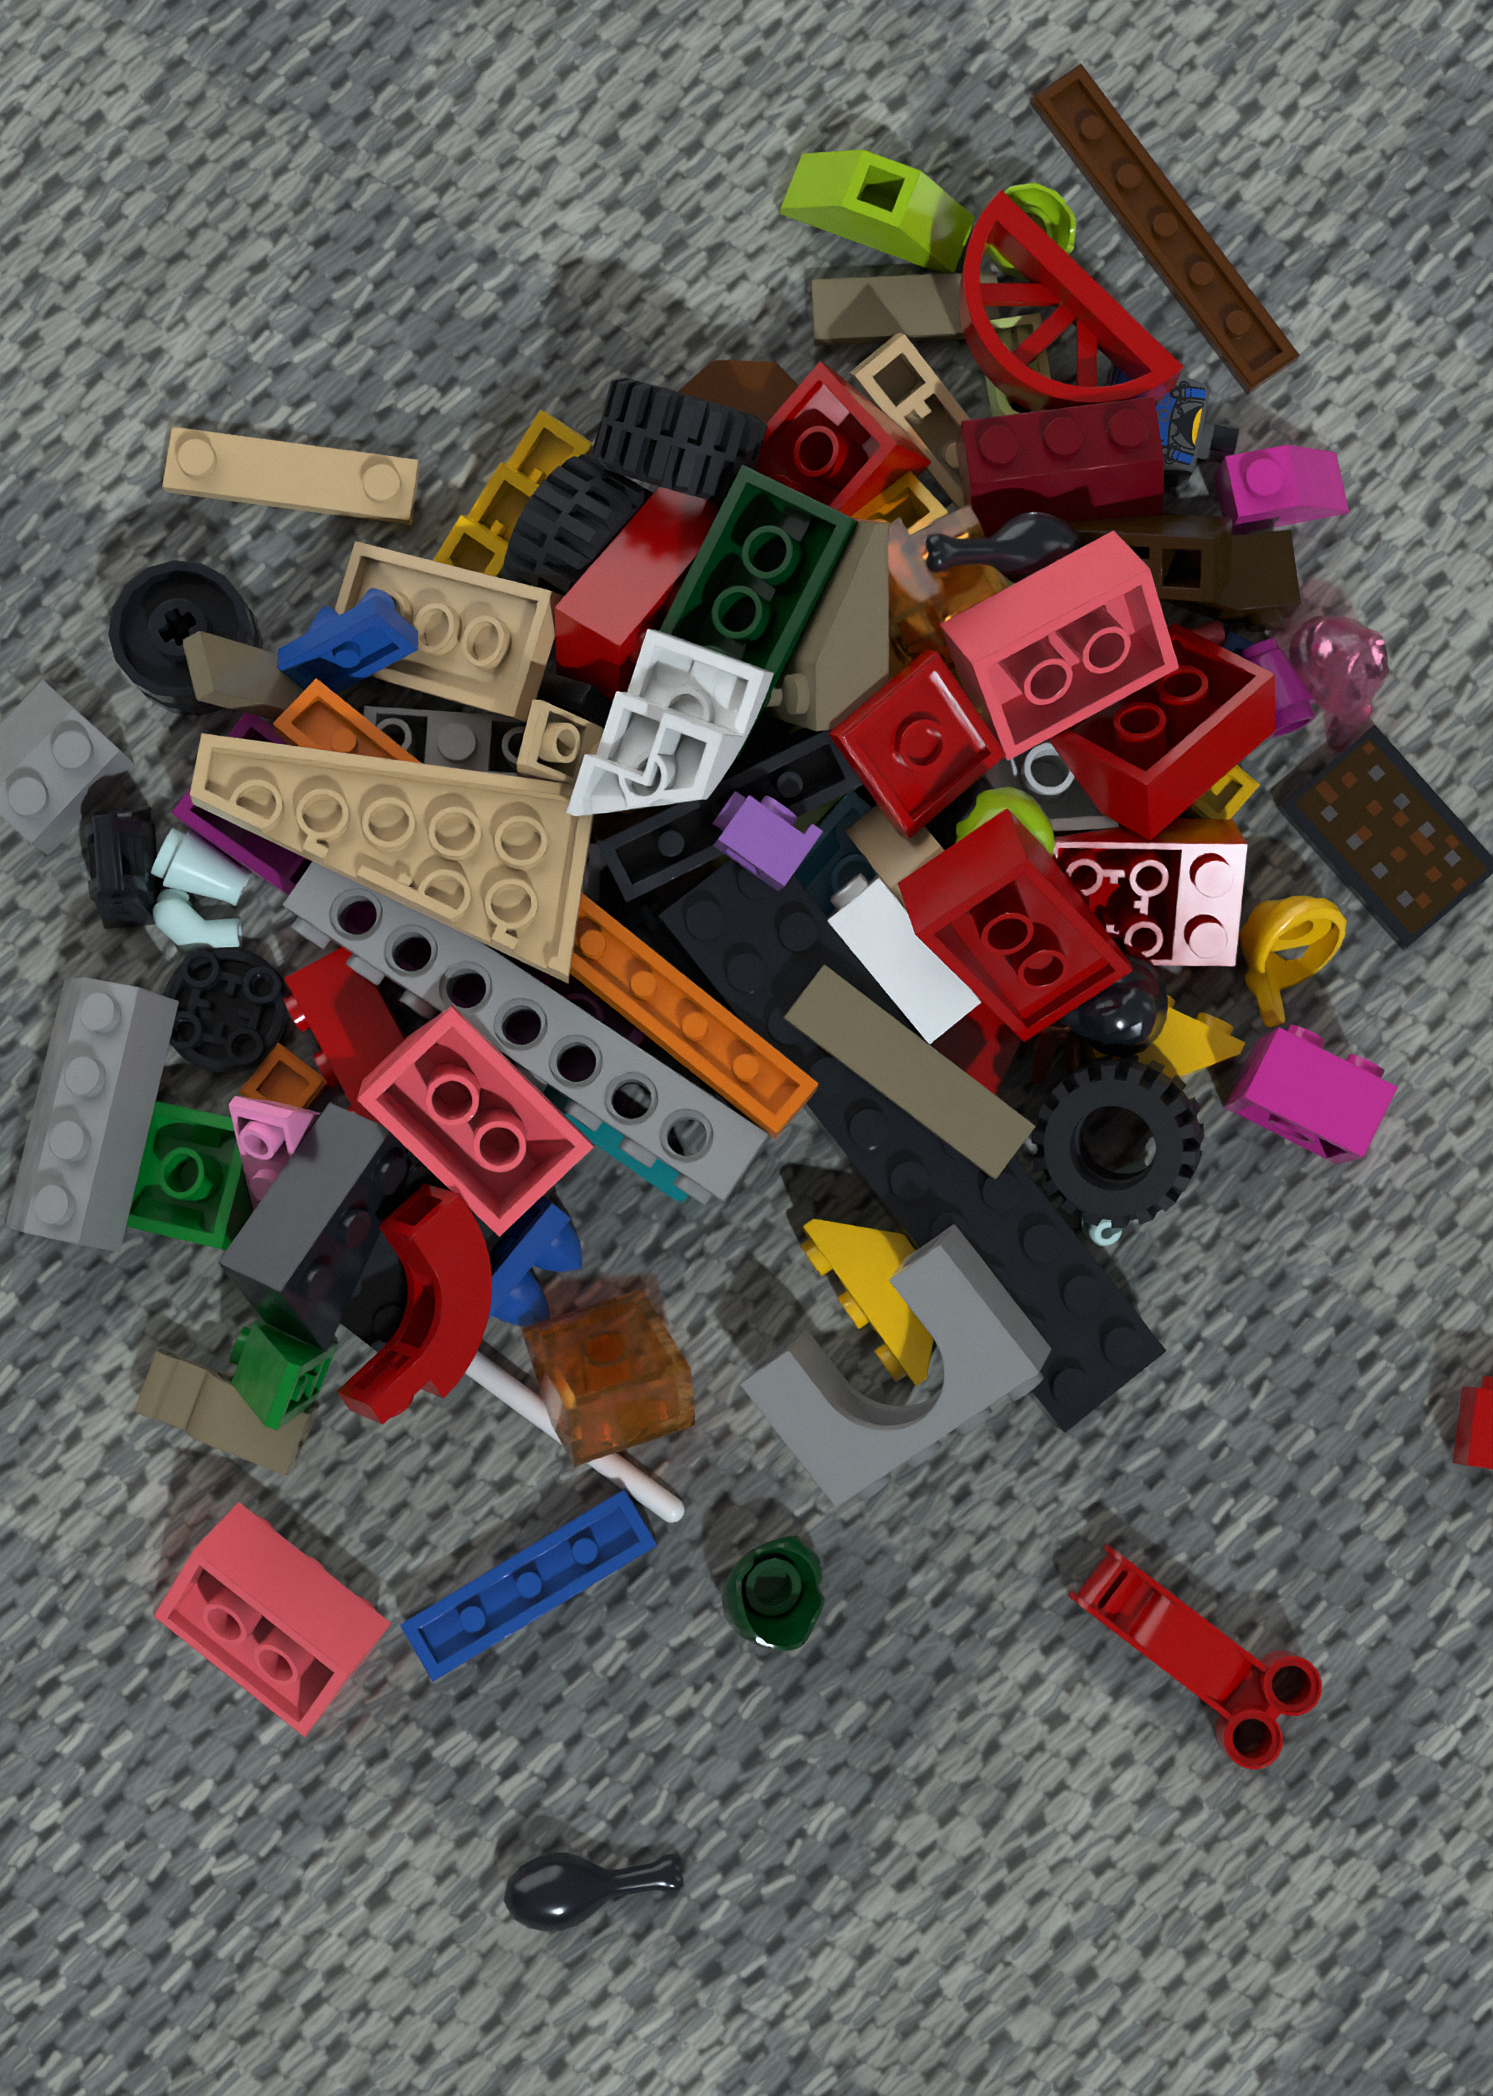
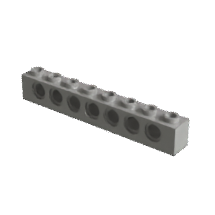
(732, 1141)

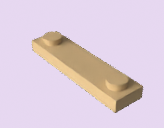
(291, 475)

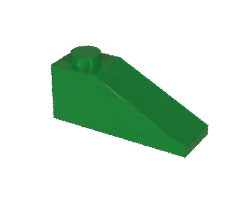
(278, 1372)

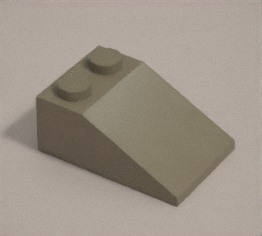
(845, 641)

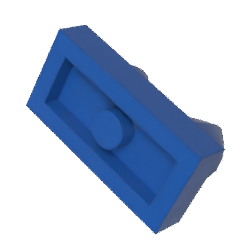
(349, 645)
(538, 1239)

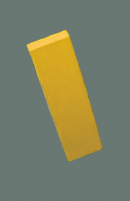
(483, 536)

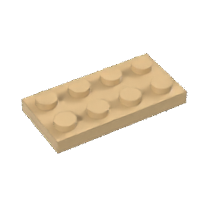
(477, 633)

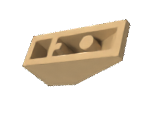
(919, 403)

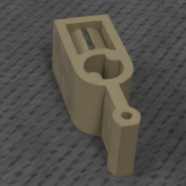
(216, 1414)

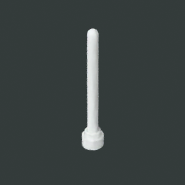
(611, 1466)

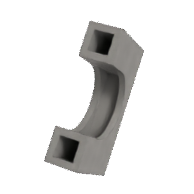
(855, 1441)

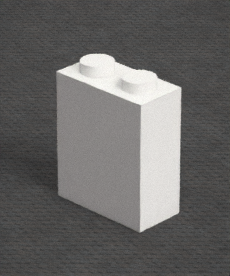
(883, 939)

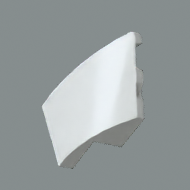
(671, 729)

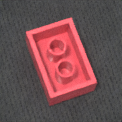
(1061, 644)

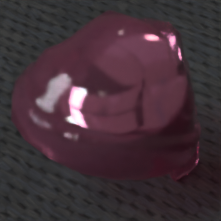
(1342, 669)

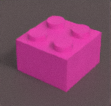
(1311, 1094)

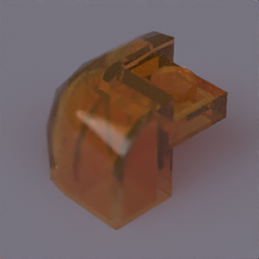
(927, 598)

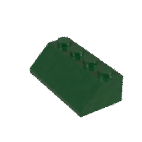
(759, 574)

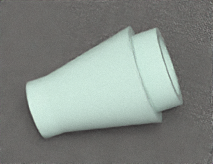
(199, 868)

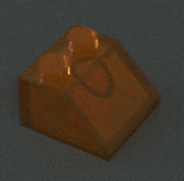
(610, 1377)

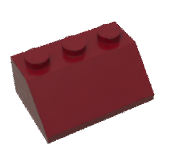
(1063, 463)

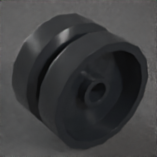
(162, 610)

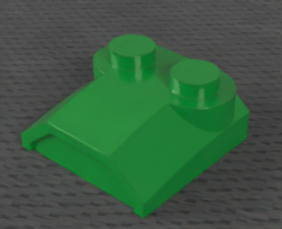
(191, 1179)

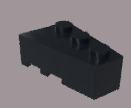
(318, 1225)

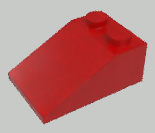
(1012, 926)

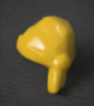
(1282, 926)

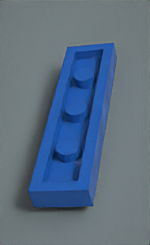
(528, 1584)

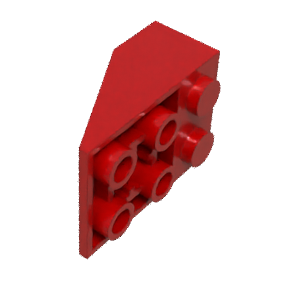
(1164, 896)

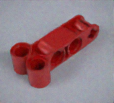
(1198, 1655)

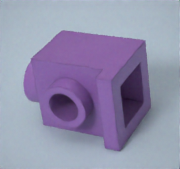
(763, 838)

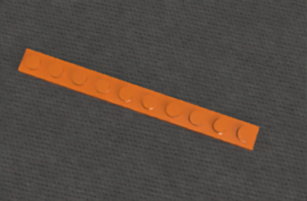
(610, 957)

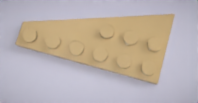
(445, 841)

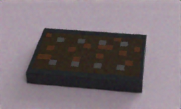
(1388, 837)

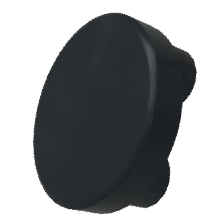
(227, 1009)

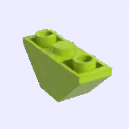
(879, 207)

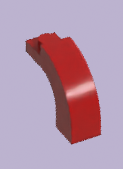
(444, 1310)

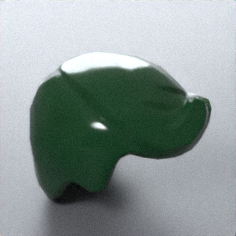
(775, 1594)

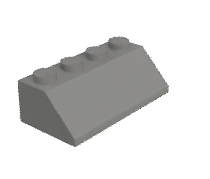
(92, 1113)

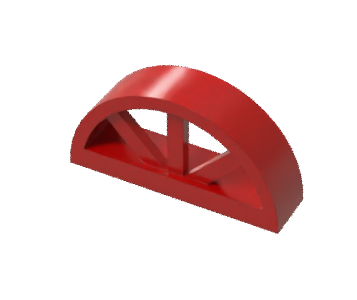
(1079, 301)

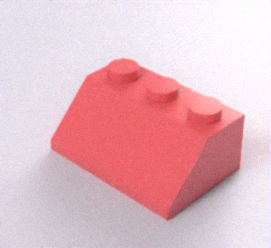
(473, 1119)
(271, 1618)

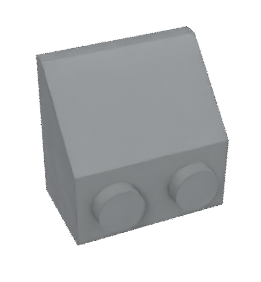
(53, 767)

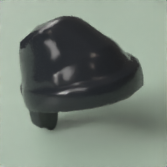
(1124, 1015)

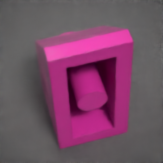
(1279, 487)

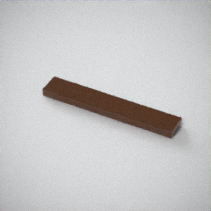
(1164, 229)

